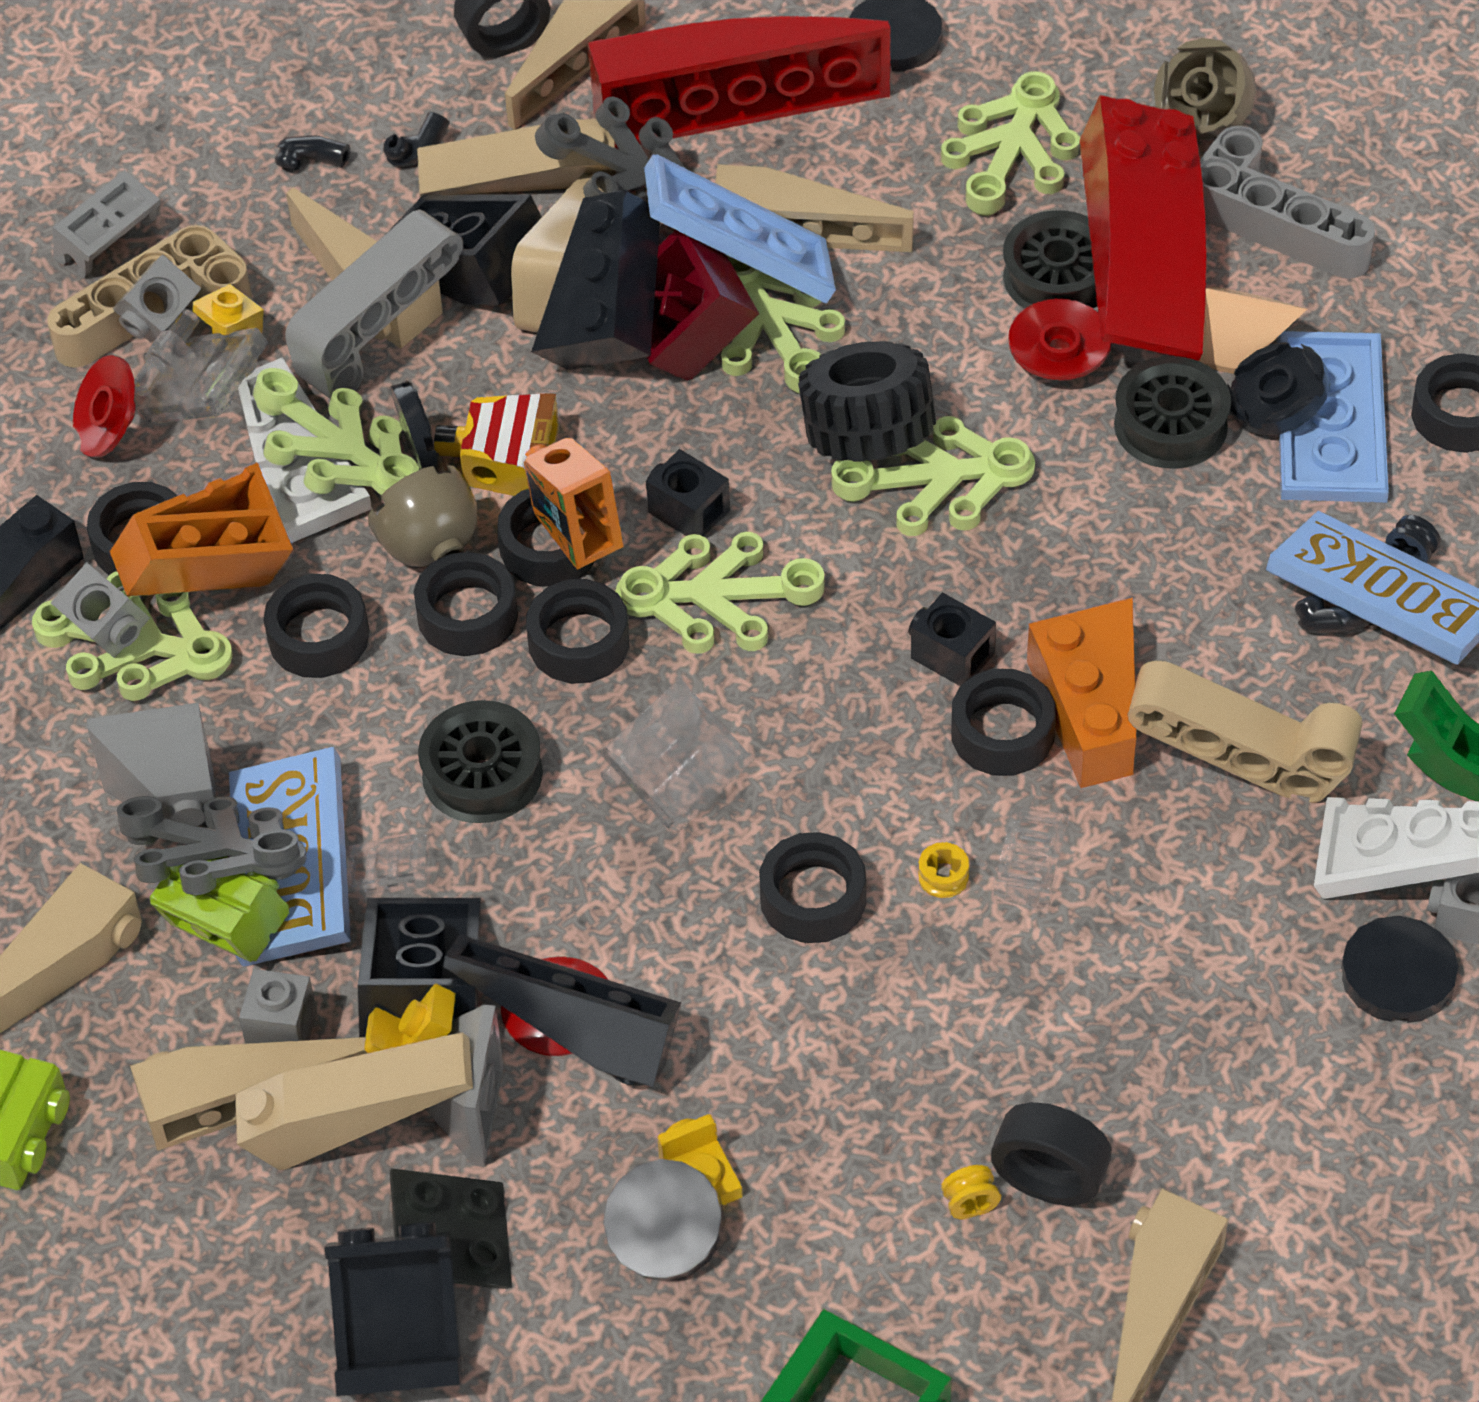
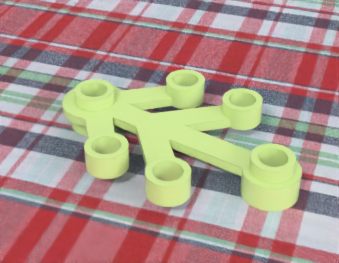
(1030, 98)
(772, 318)
(276, 395)
(942, 474)
(713, 590)
(182, 652)

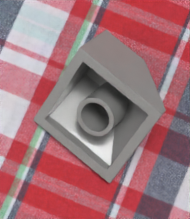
(156, 756)
(471, 1114)

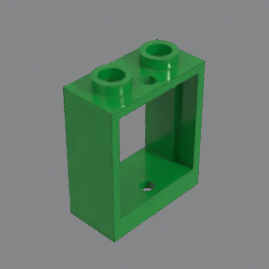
(835, 1336)

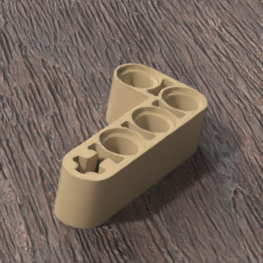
(540, 256)
(89, 327)
(1245, 735)

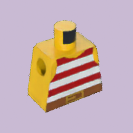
(498, 437)

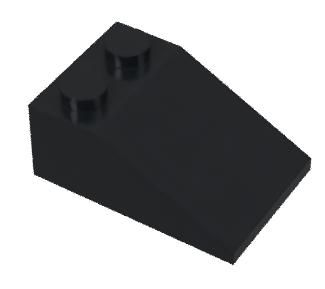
(490, 233)
(407, 950)

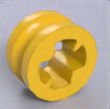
(958, 875)
(970, 1191)

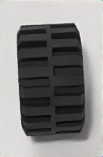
(867, 401)

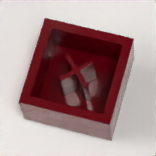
(696, 306)

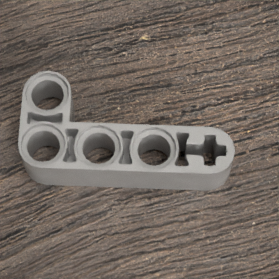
(1279, 213)
(365, 298)

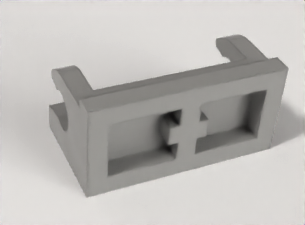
(103, 221)

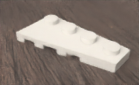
(297, 506)
(1394, 845)

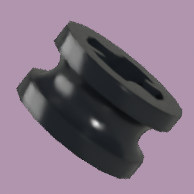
(1415, 537)

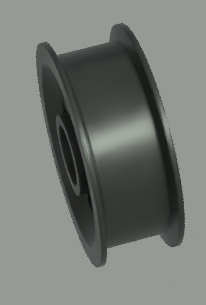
(1050, 259)
(1172, 412)
(485, 789)

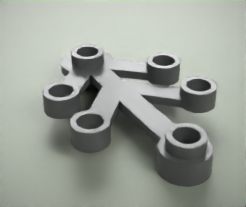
(562, 135)
(272, 852)

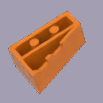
(204, 540)
(1091, 676)

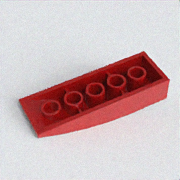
(741, 70)
(1146, 226)

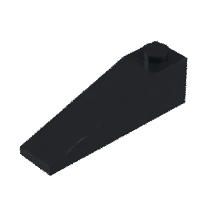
(35, 552)
(592, 1017)

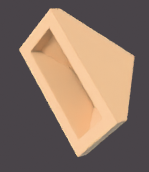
(1240, 325)

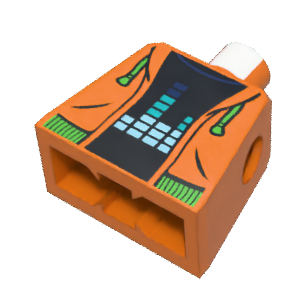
(569, 480)

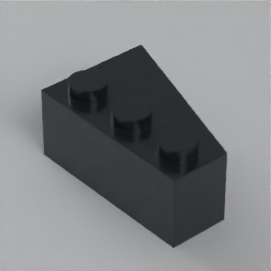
(603, 286)

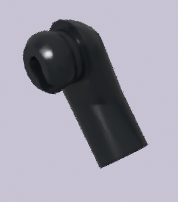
(311, 146)
(403, 150)
(1317, 619)

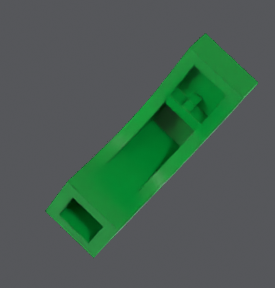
(1442, 734)

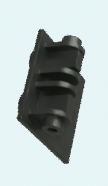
(468, 1210)

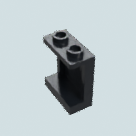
(393, 1310)

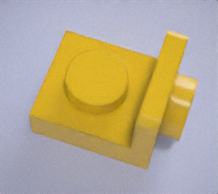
(229, 311)
(418, 1023)
(697, 1145)

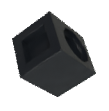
(687, 494)
(952, 639)

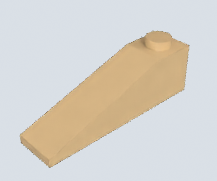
(563, 51)
(504, 163)
(833, 213)
(338, 245)
(66, 942)
(196, 1086)
(344, 1099)
(1169, 1266)

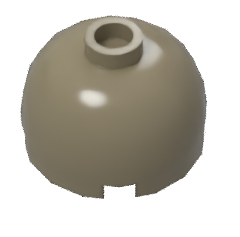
(1208, 83)
(425, 517)

